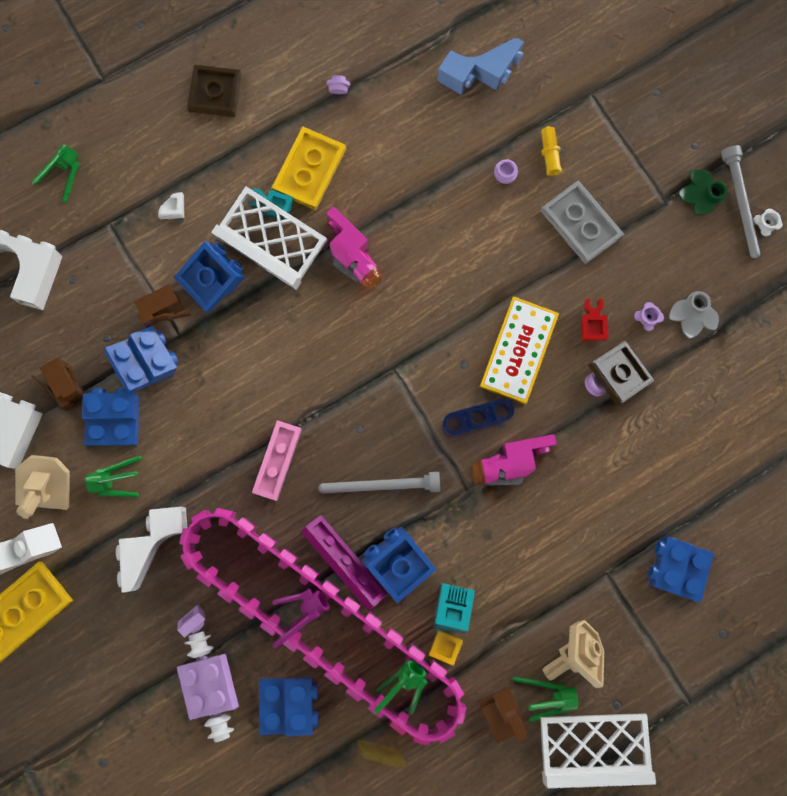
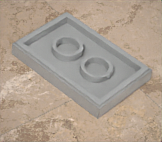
(582, 222)

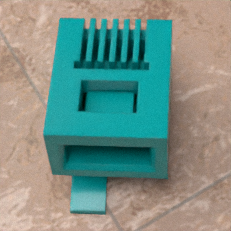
(453, 609)

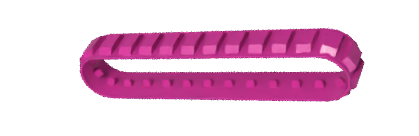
(334, 673)

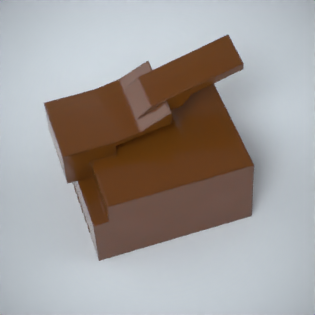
(160, 306)
(62, 383)
(503, 716)

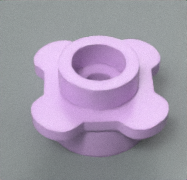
(653, 311)

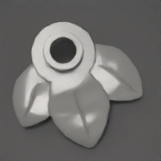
(692, 317)

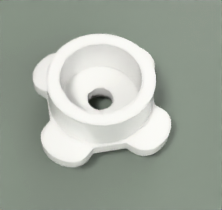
(773, 218)

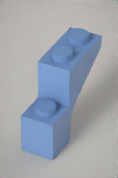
(490, 68)

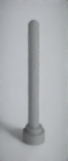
(732, 157)
(429, 482)

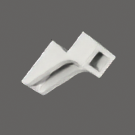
(28, 547)
(138, 552)

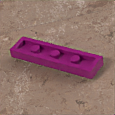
(344, 562)

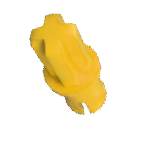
(551, 151)

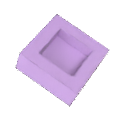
(192, 621)

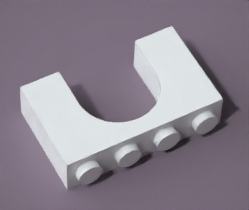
(37, 269)
(16, 429)

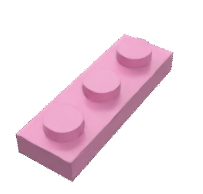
(277, 460)

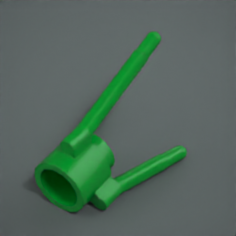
(64, 159)
(102, 479)
(410, 676)
(563, 700)

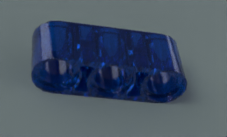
(488, 412)

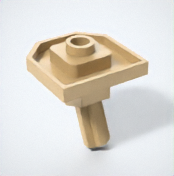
(41, 483)
(581, 655)

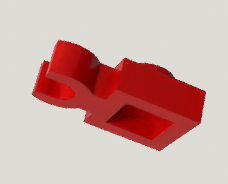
(594, 326)

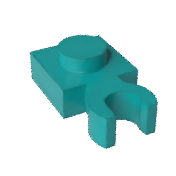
(281, 200)

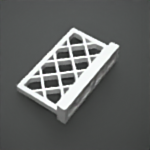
(254, 252)
(597, 775)

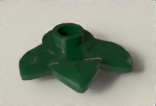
(700, 192)

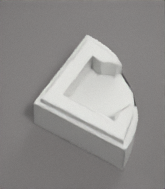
(173, 207)

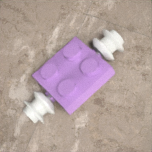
(208, 687)

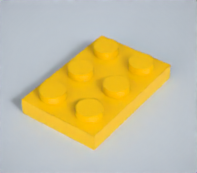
(309, 167)

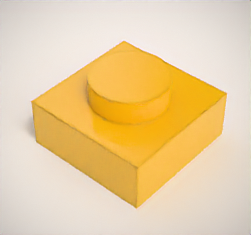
(445, 647)

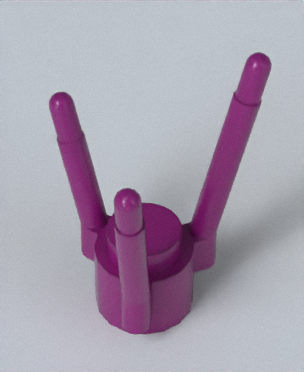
(312, 607)

